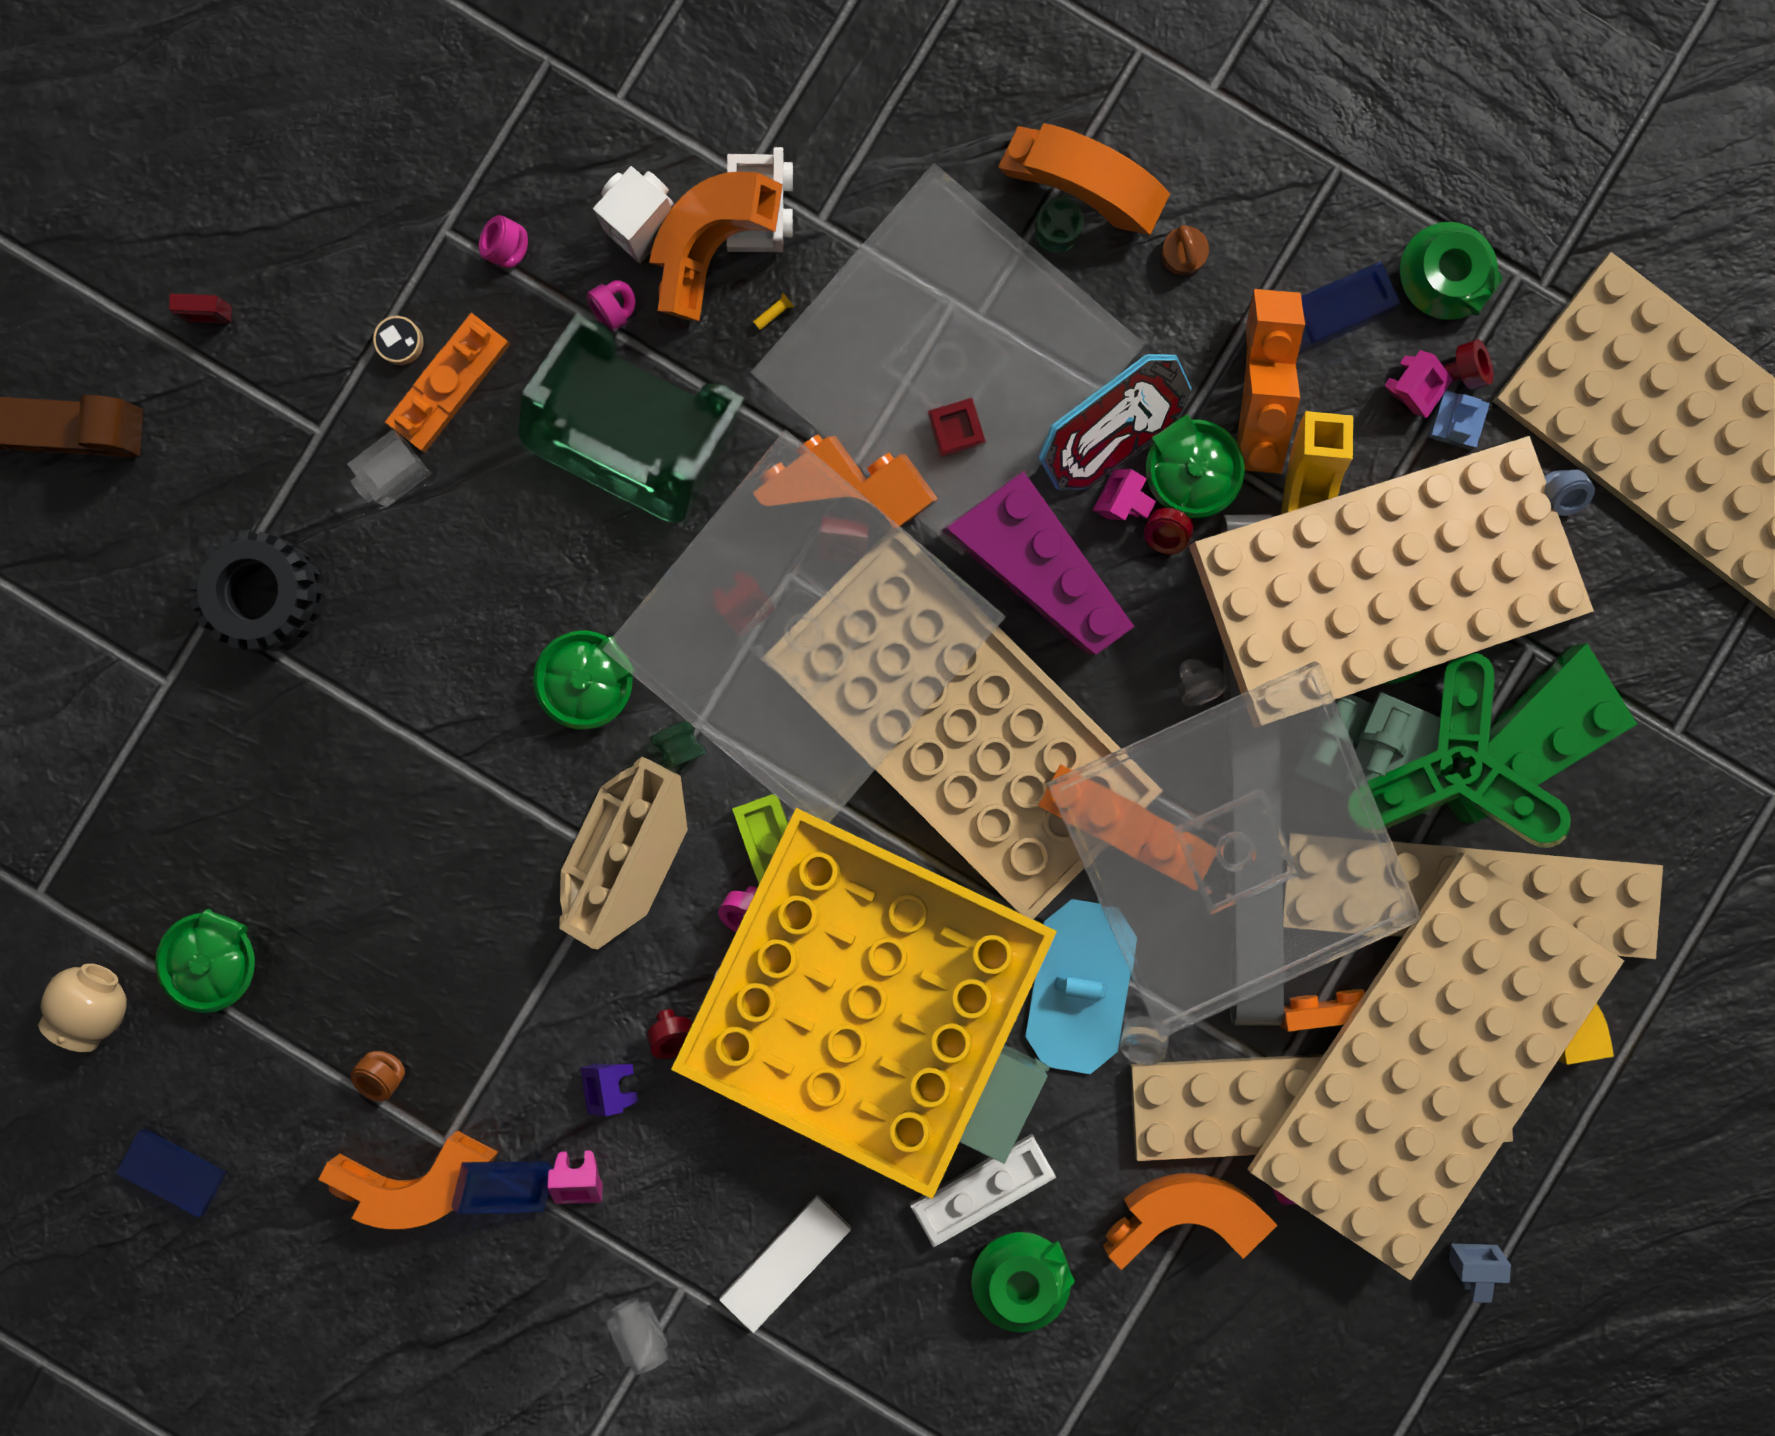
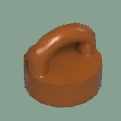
(1184, 250)
(377, 1075)

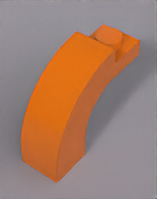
(1089, 171)
(700, 225)
(1186, 1200)
(404, 1203)

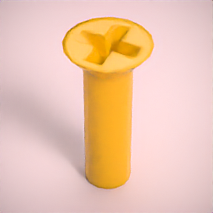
(774, 311)

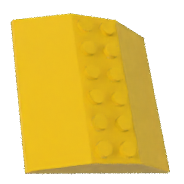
(864, 1002)

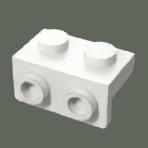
(780, 171)

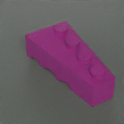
(1037, 559)

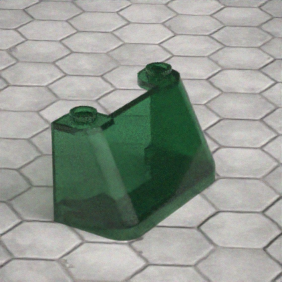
(624, 423)

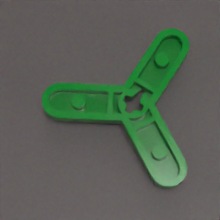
(1491, 785)

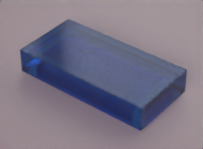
(1348, 302)
(171, 1172)
(501, 1187)

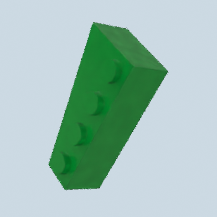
(1554, 723)

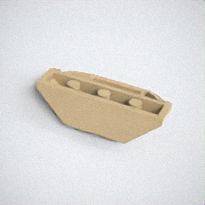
(622, 853)

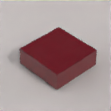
(200, 308)
(956, 427)

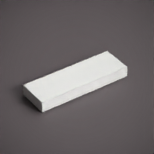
(982, 1191)
(785, 1263)

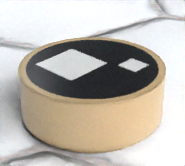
(398, 340)

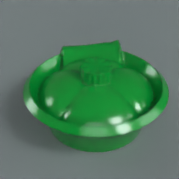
(1449, 271)
(1195, 467)
(580, 681)
(205, 962)
(1021, 1281)

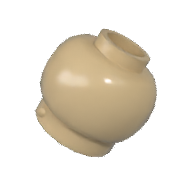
(82, 1007)

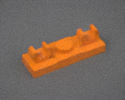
(447, 382)

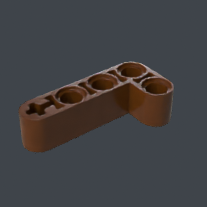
(85, 427)

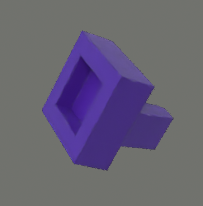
(603, 1090)

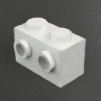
(633, 211)

